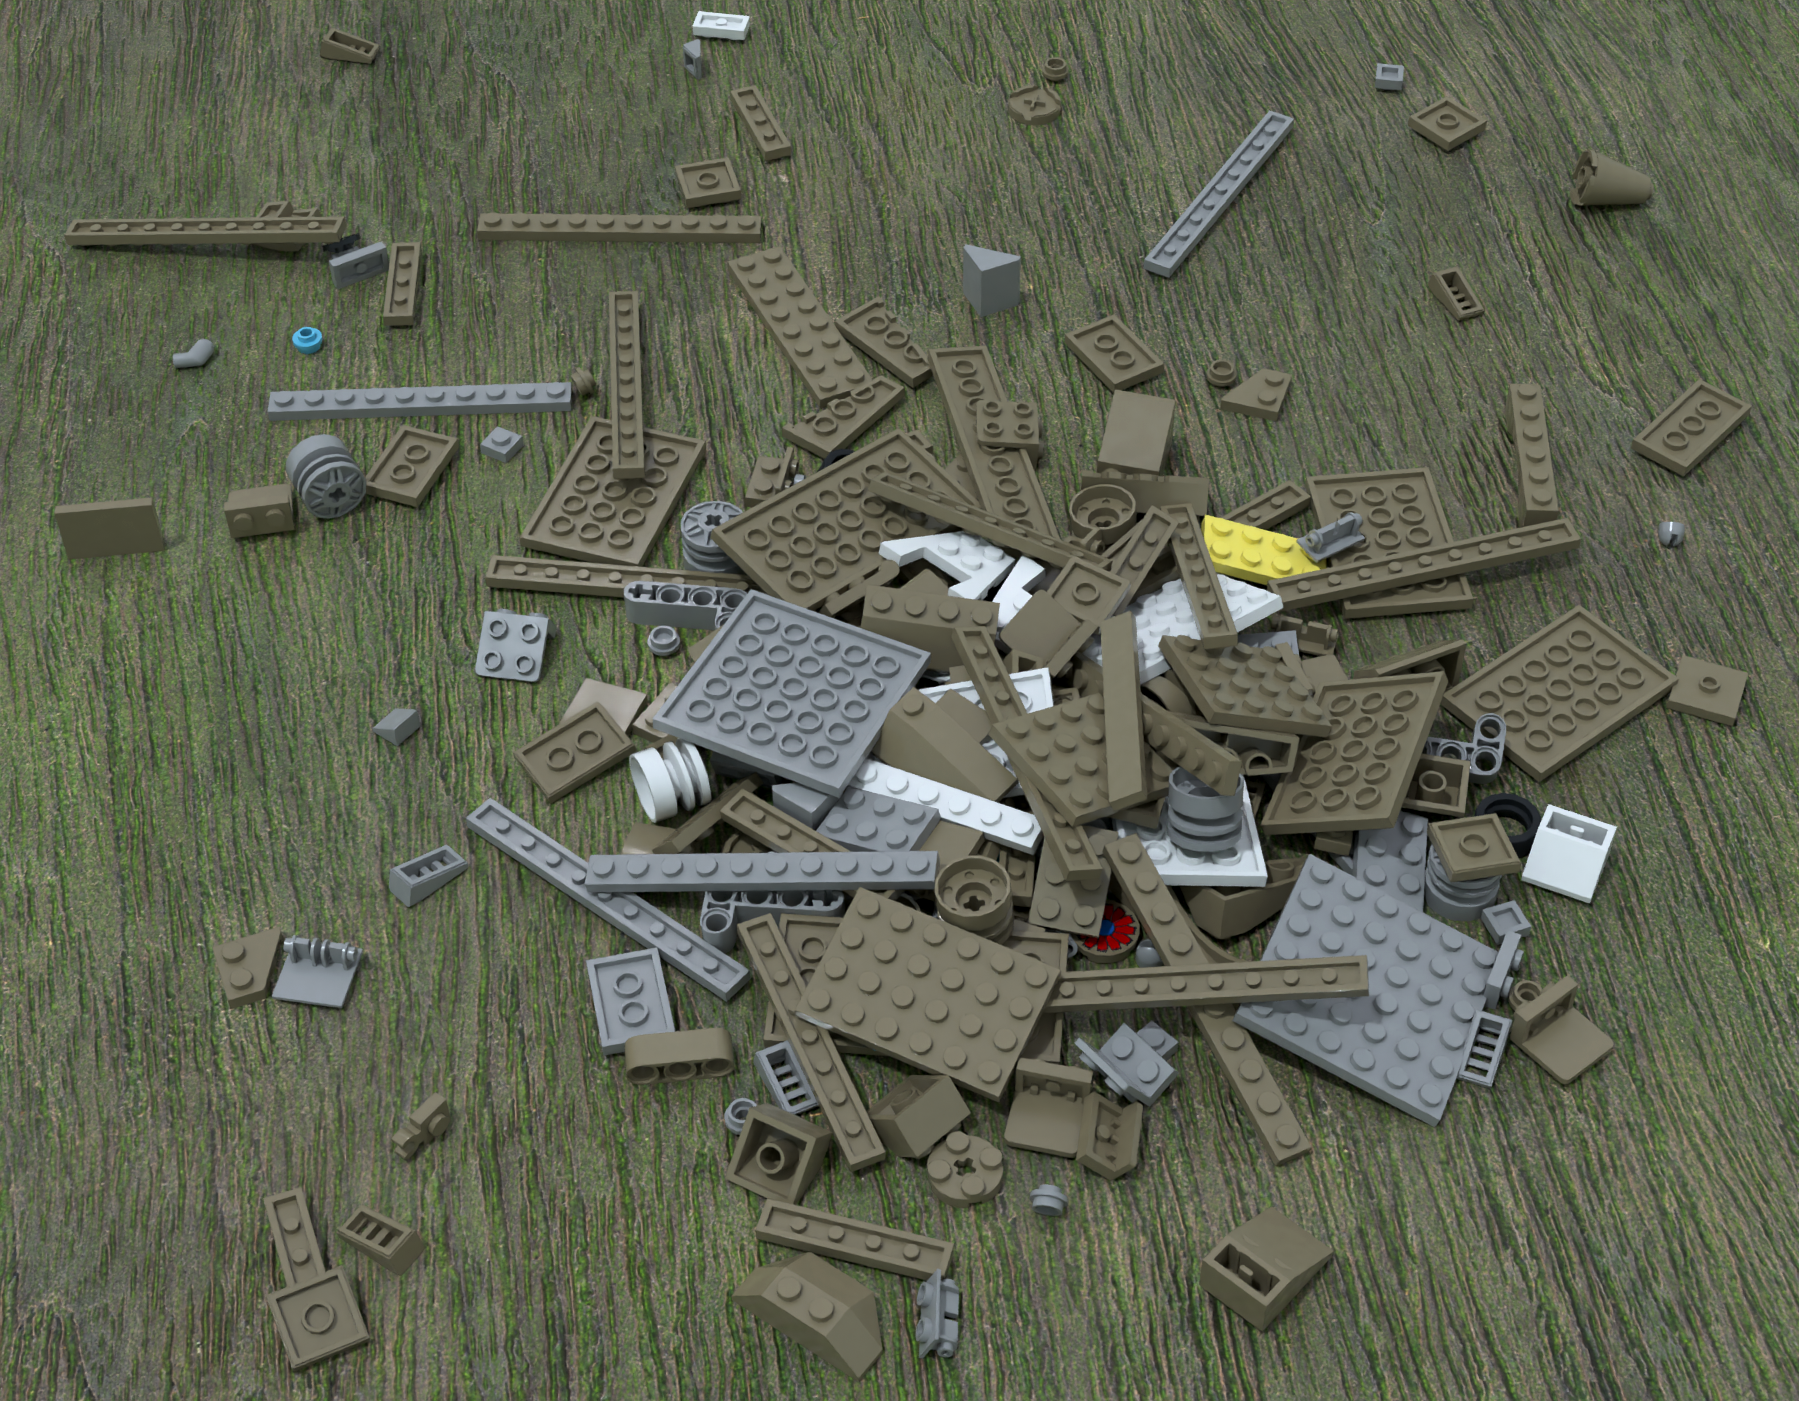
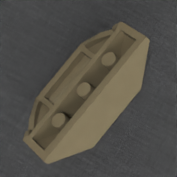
(817, 1310)

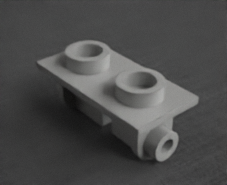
(1332, 538)
(937, 1300)

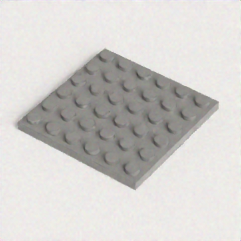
(792, 692)
(1421, 997)

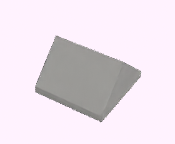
(990, 279)
(803, 803)

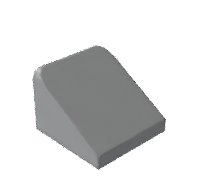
(692, 58)
(398, 725)

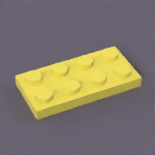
(1254, 552)

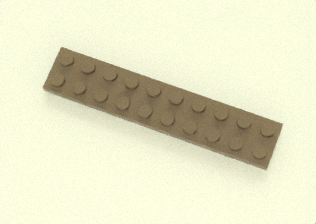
(999, 475)

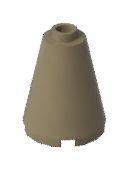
(1608, 182)

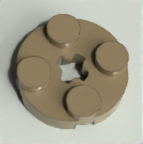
(965, 1151)

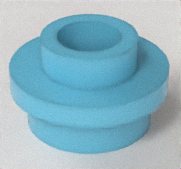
(307, 340)

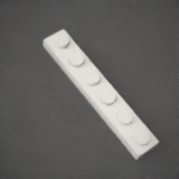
(997, 821)

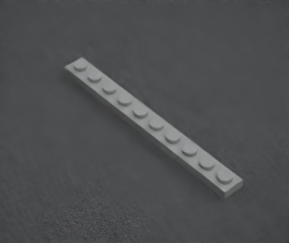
(1218, 194)
(420, 401)
(763, 871)
(621, 909)

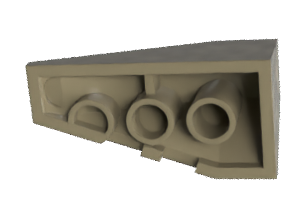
(934, 746)
(1237, 909)

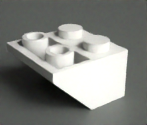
(1569, 853)

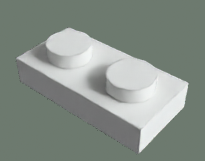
(721, 25)

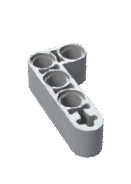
(680, 604)
(1478, 749)
(728, 908)

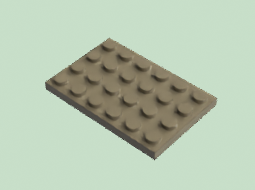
(1398, 516)
(608, 518)
(1561, 691)
(1365, 762)
(928, 993)

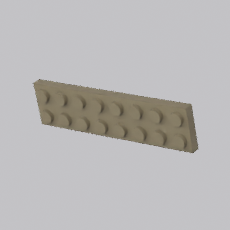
(799, 325)

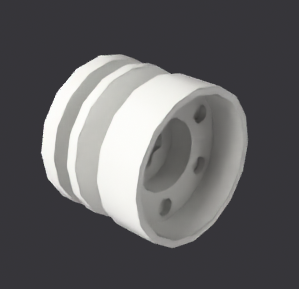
(662, 782)

